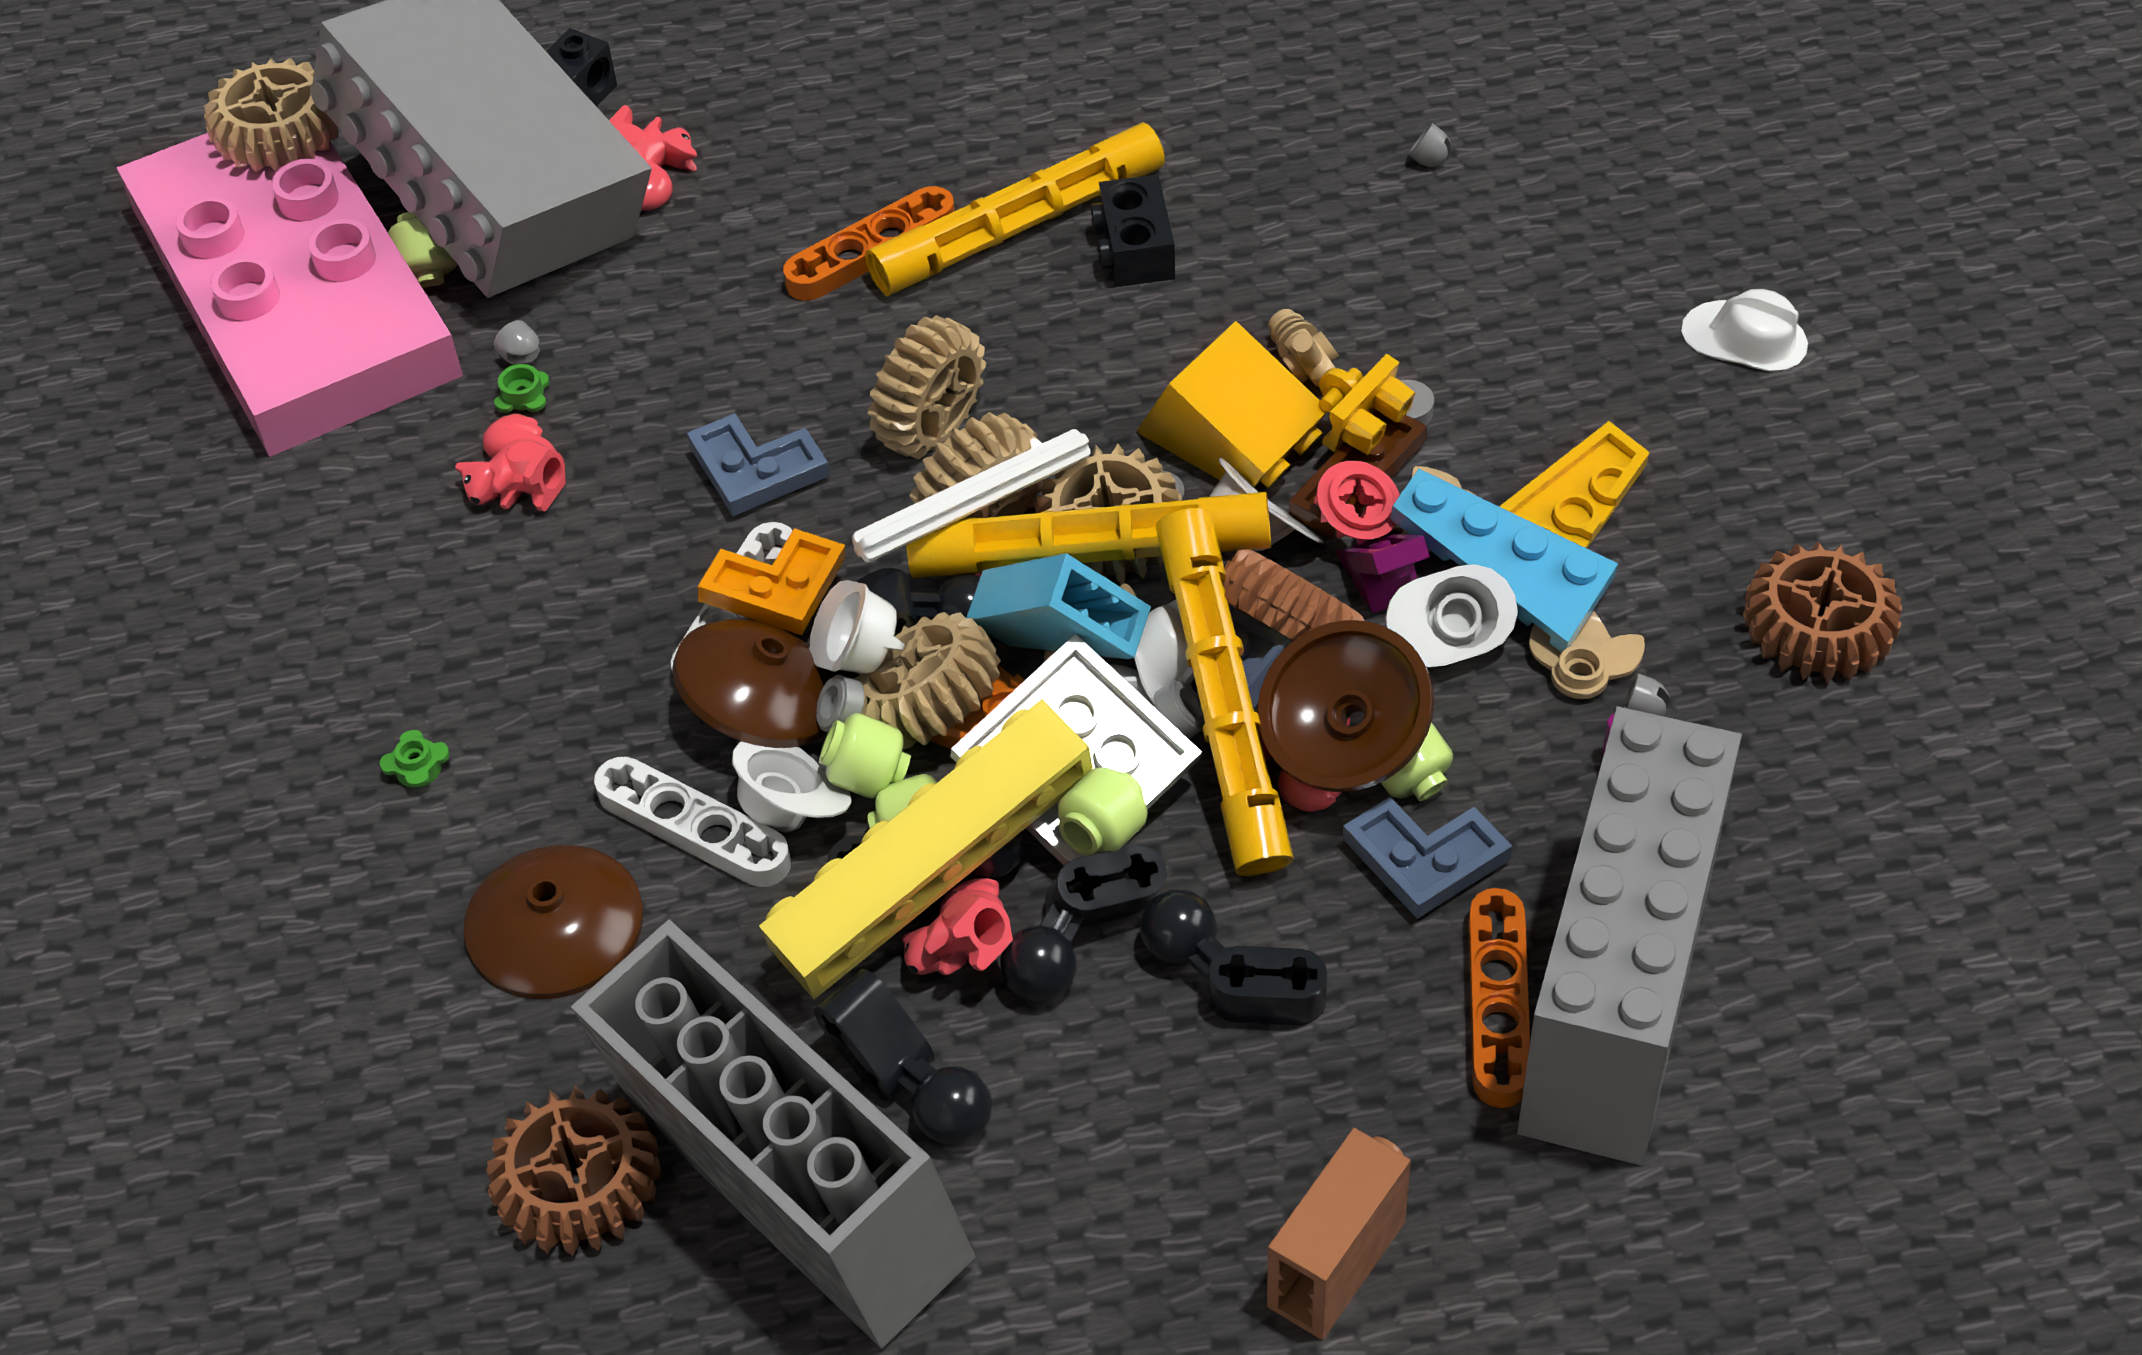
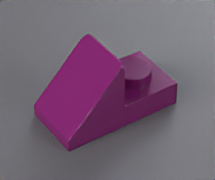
(1383, 566)

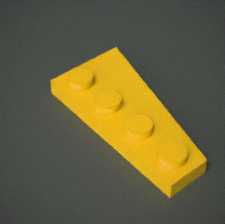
(1582, 486)

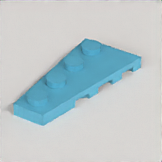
(1550, 575)

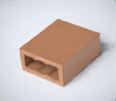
(1338, 1232)

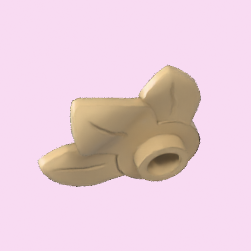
(1590, 654)

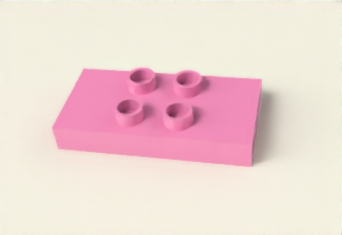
(291, 287)

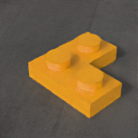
(775, 593)

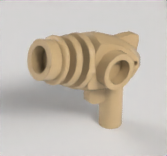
(1301, 346)

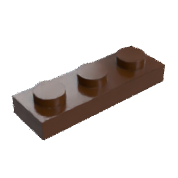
(1391, 453)

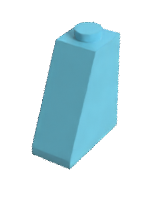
(1053, 599)

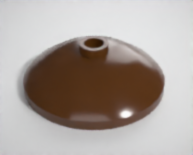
(1324, 681)
(751, 682)
(557, 943)

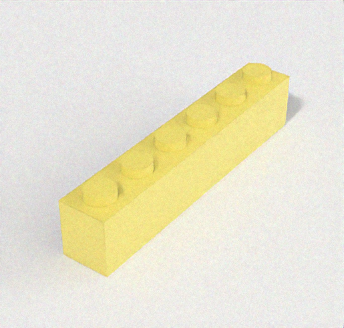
(926, 848)

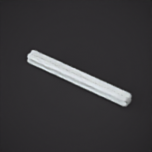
(970, 495)

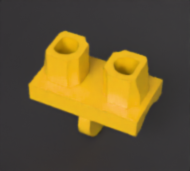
(1354, 399)

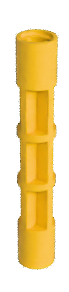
(1012, 210)
(1084, 534)
(1231, 726)

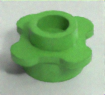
(521, 389)
(415, 771)

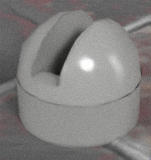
(1431, 147)
(517, 343)
(1647, 696)

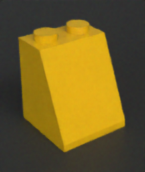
(1236, 408)

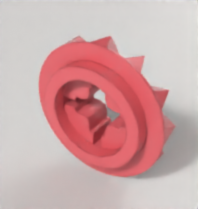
(1371, 487)

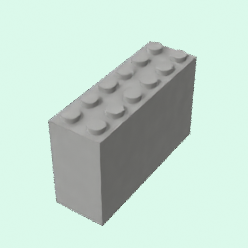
(479, 136)
(1627, 936)
(777, 1132)

